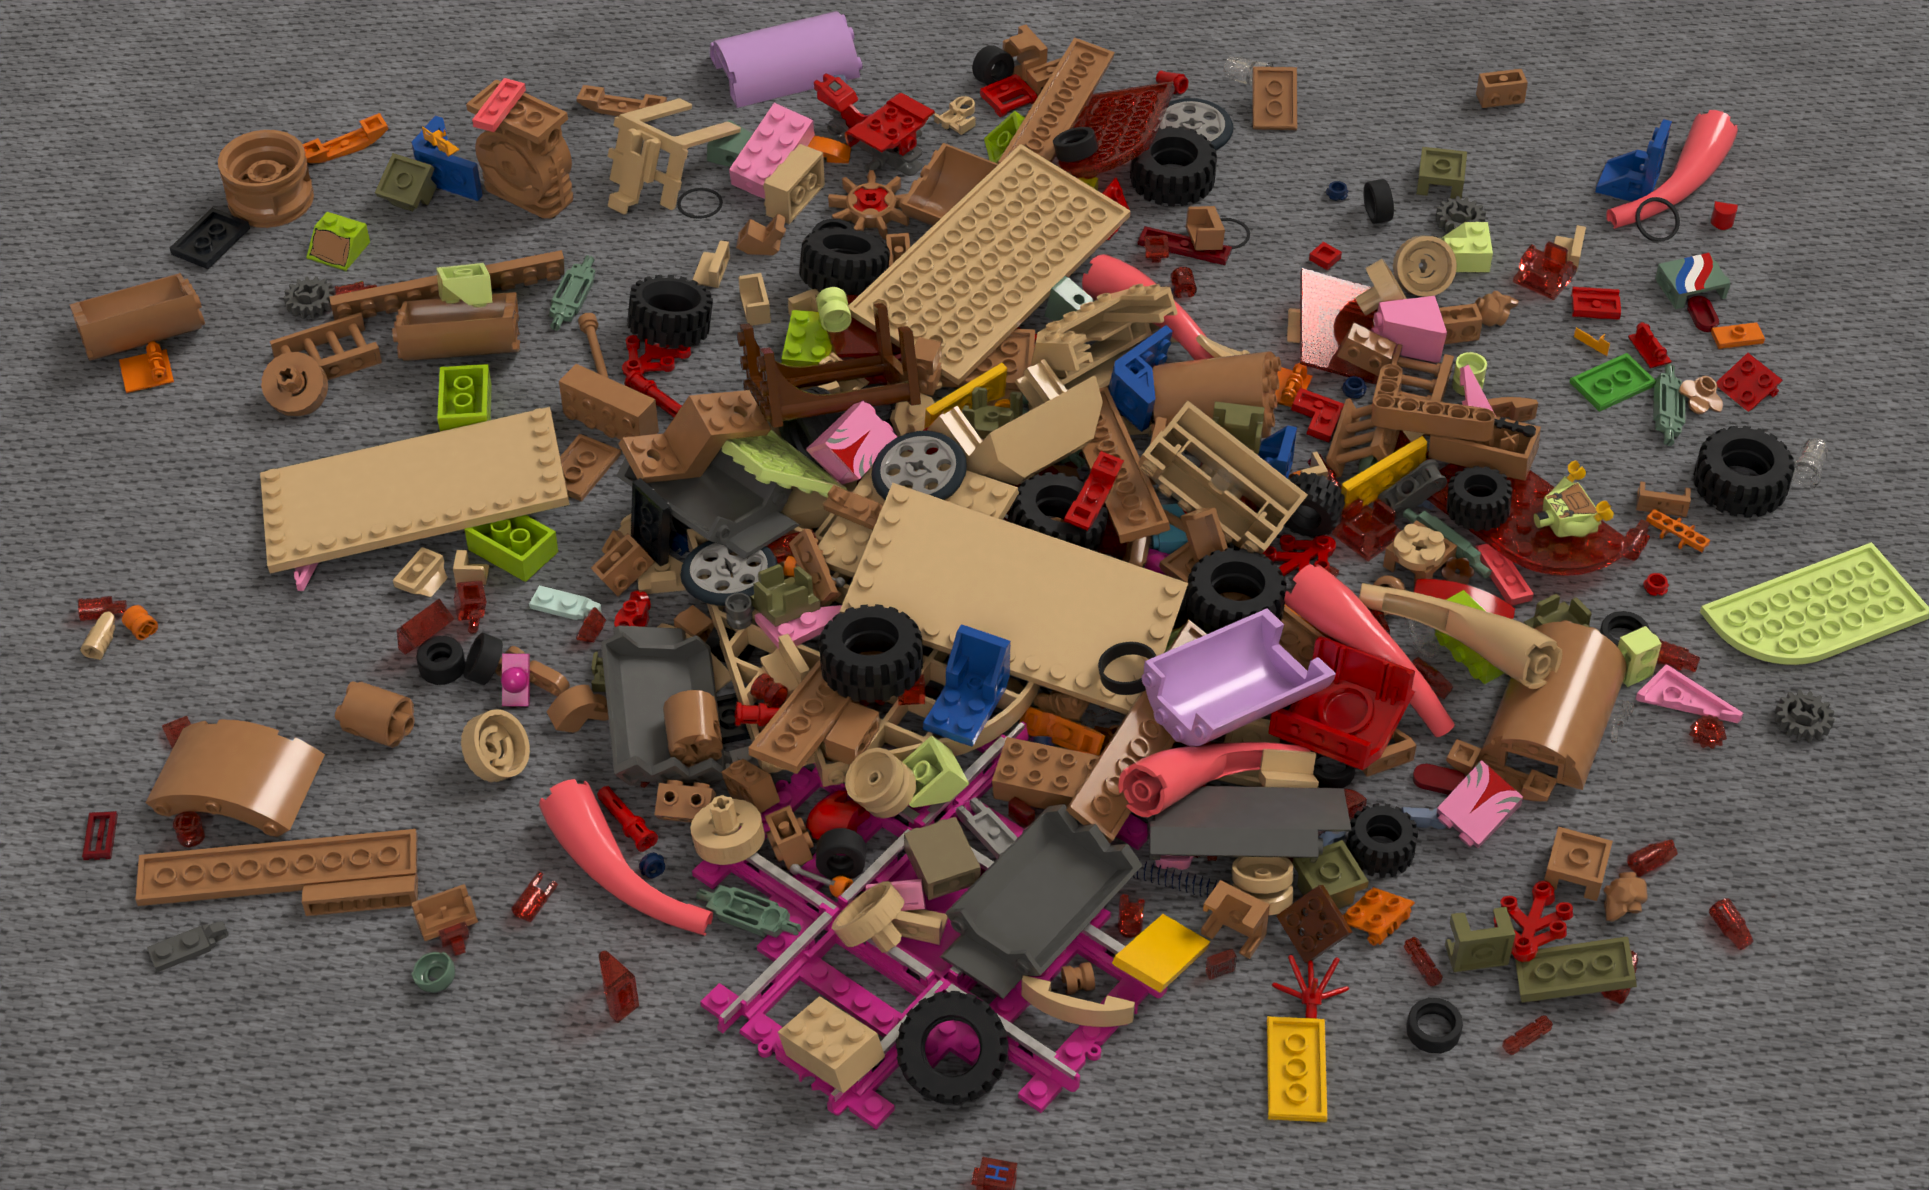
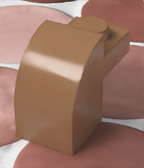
(760, 239)
(575, 706)

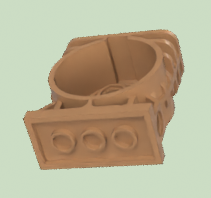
(526, 155)

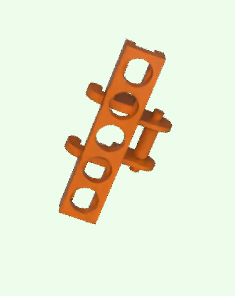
(1688, 534)

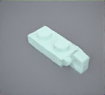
(562, 603)

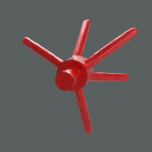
(1312, 995)

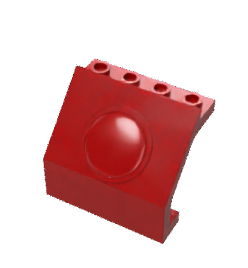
(1354, 713)

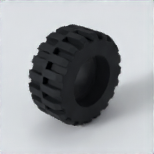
(1175, 184)
(842, 259)
(1740, 492)
(1053, 497)
(1238, 573)
(871, 675)
(912, 1042)

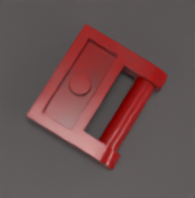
(1005, 90)

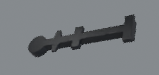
(1528, 430)

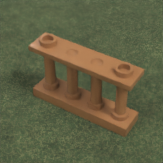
(340, 363)
(1436, 386)
(1382, 439)

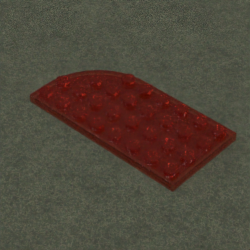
(1123, 126)
(1540, 547)

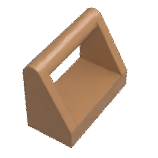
(1394, 755)

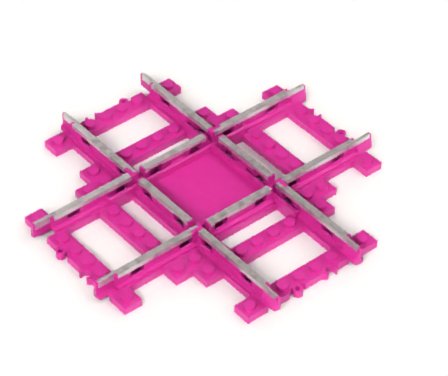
(800, 958)

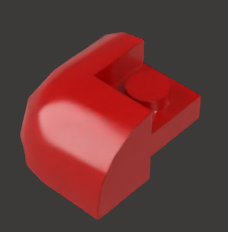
(835, 812)

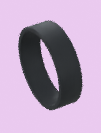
(1117, 651)

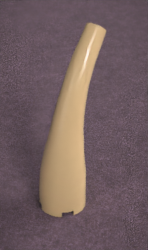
(1502, 641)

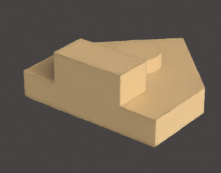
(910, 418)
(662, 578)

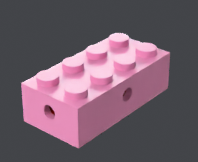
(768, 147)

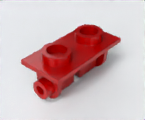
(1649, 346)

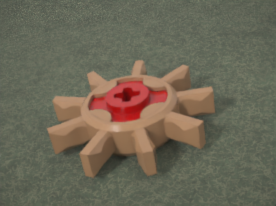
(869, 204)

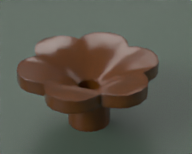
(1463, 565)

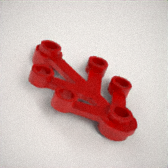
(652, 352)
(1321, 546)
(1527, 945)

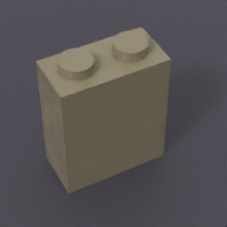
(942, 857)

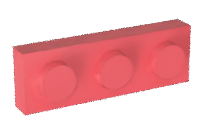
(498, 105)
(1505, 576)

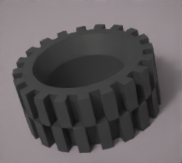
(669, 311)

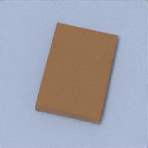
(1274, 98)
(585, 465)

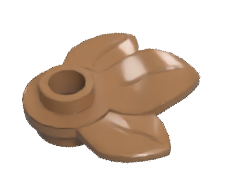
(1701, 394)

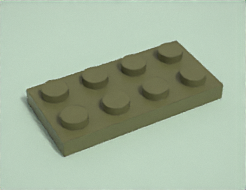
(1577, 970)

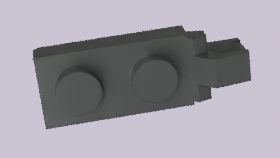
(186, 945)

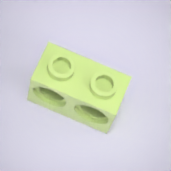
(1640, 653)

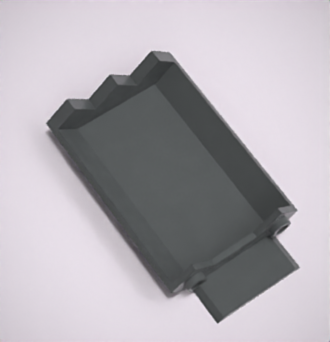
(726, 505)
(640, 674)
(1248, 822)
(1035, 900)

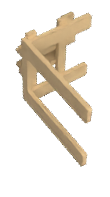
(633, 169)

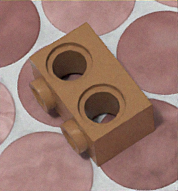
(1461, 323)
(750, 784)

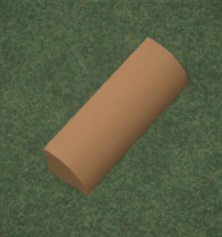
(360, 895)

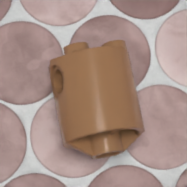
(376, 714)
(693, 727)

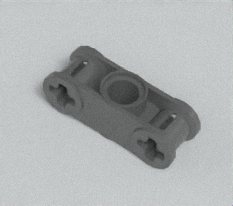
(1420, 481)

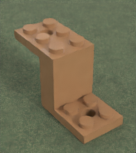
(694, 436)

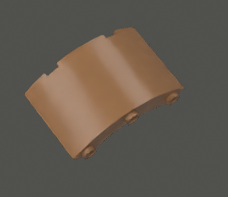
(237, 773)

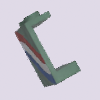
(1691, 277)

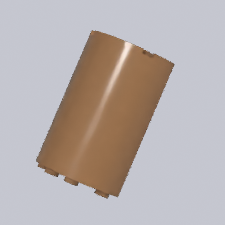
(1569, 713)

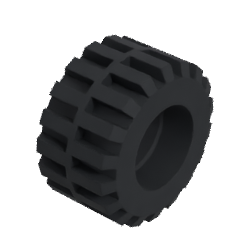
(1479, 498)
(1320, 509)
(1378, 856)

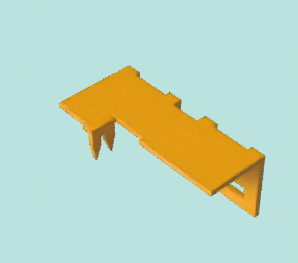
(436, 139)
(1601, 345)

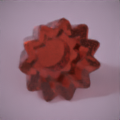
(591, 626)
(1708, 731)

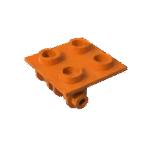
(146, 369)
(1290, 382)
(1378, 914)

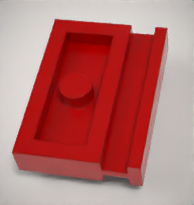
(1596, 303)

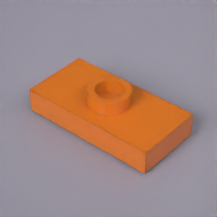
(1737, 335)

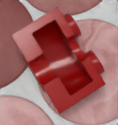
(633, 614)

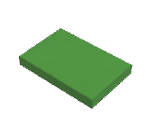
(1613, 382)

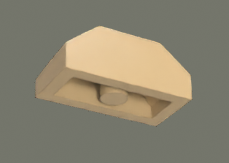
(422, 573)

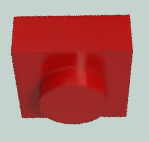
(1325, 255)

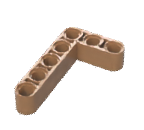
(1426, 416)

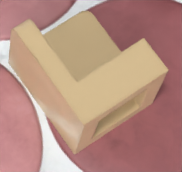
(468, 572)

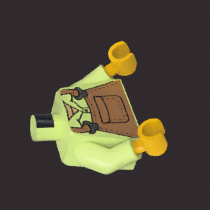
(1570, 509)

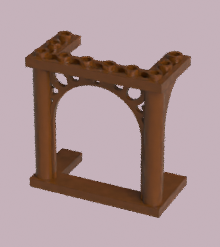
(777, 384)

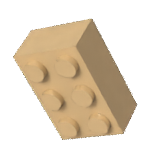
(794, 183)
(831, 1044)

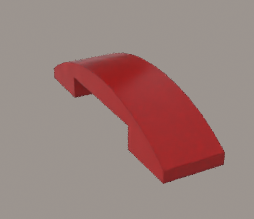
(1095, 491)
(1446, 589)

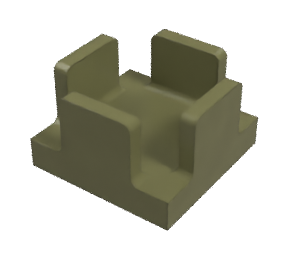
(406, 182)
(1242, 422)
(784, 599)
(1551, 611)
(1334, 870)

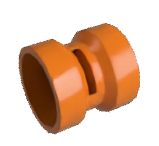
(139, 622)

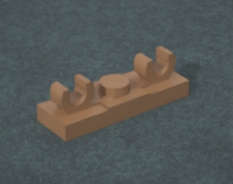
(852, 507)
(811, 560)

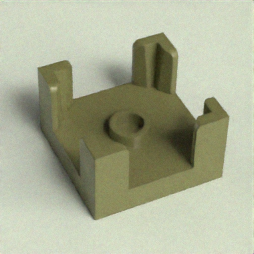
(1442, 168)
(989, 418)
(1480, 947)

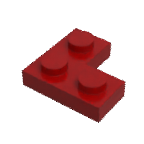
(1322, 410)

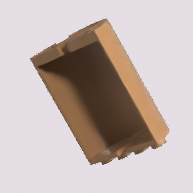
(944, 183)
(137, 316)
(450, 330)
(1227, 379)

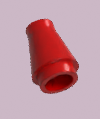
(1179, 80)

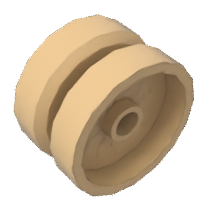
(880, 783)
(1266, 880)

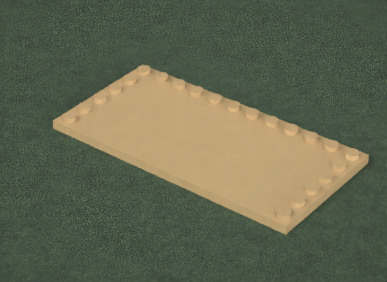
(992, 260)
(411, 489)
(1018, 584)

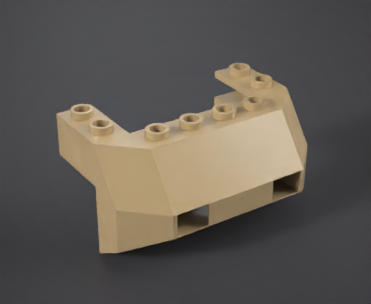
(1114, 321)
(1036, 440)
(1224, 477)

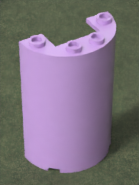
(786, 57)
(1228, 680)

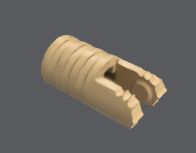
(99, 637)

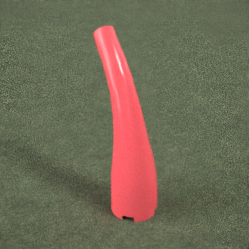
(1702, 154)
(1114, 275)
(1342, 616)
(1174, 773)
(586, 837)

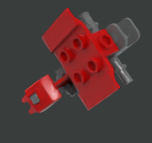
(886, 134)

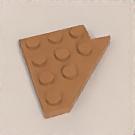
(1013, 352)

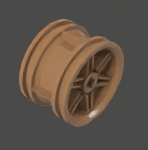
(266, 178)

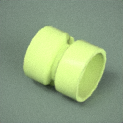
(833, 309)
(1478, 366)

